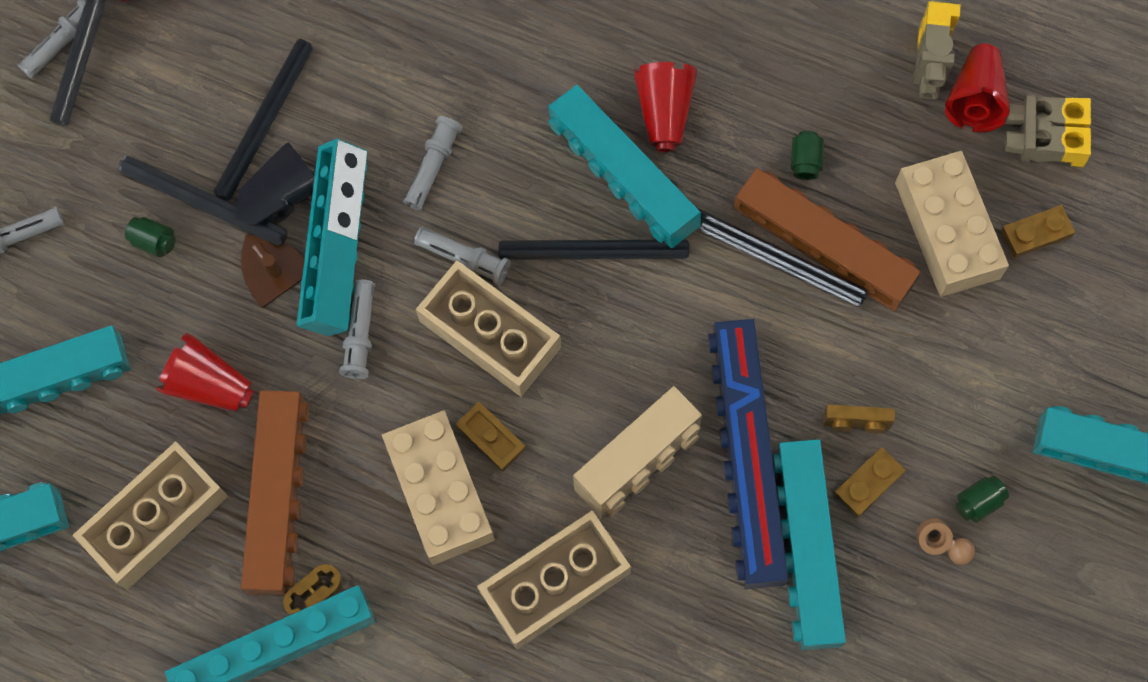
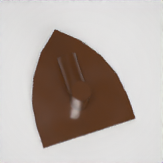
(269, 268)

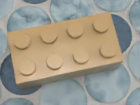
(951, 223)
(489, 328)
(638, 453)
(438, 487)
(150, 516)
(554, 579)

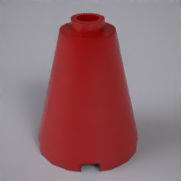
(980, 91)
(665, 101)
(204, 377)

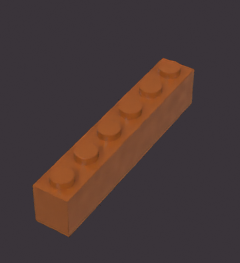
(826, 239)
(274, 493)

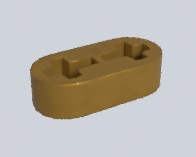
(308, 585)

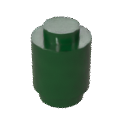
(807, 155)
(150, 236)
(982, 499)

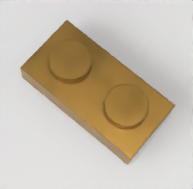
(1037, 231)
(844, 418)
(490, 436)
(869, 482)

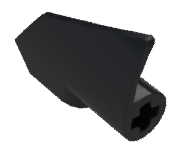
(275, 188)

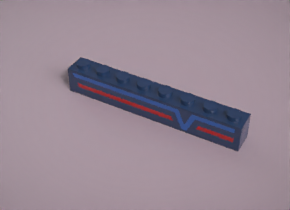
(749, 455)

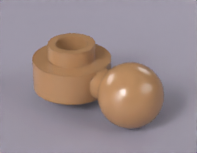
(960, 550)

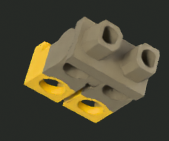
(934, 48)
(1050, 130)

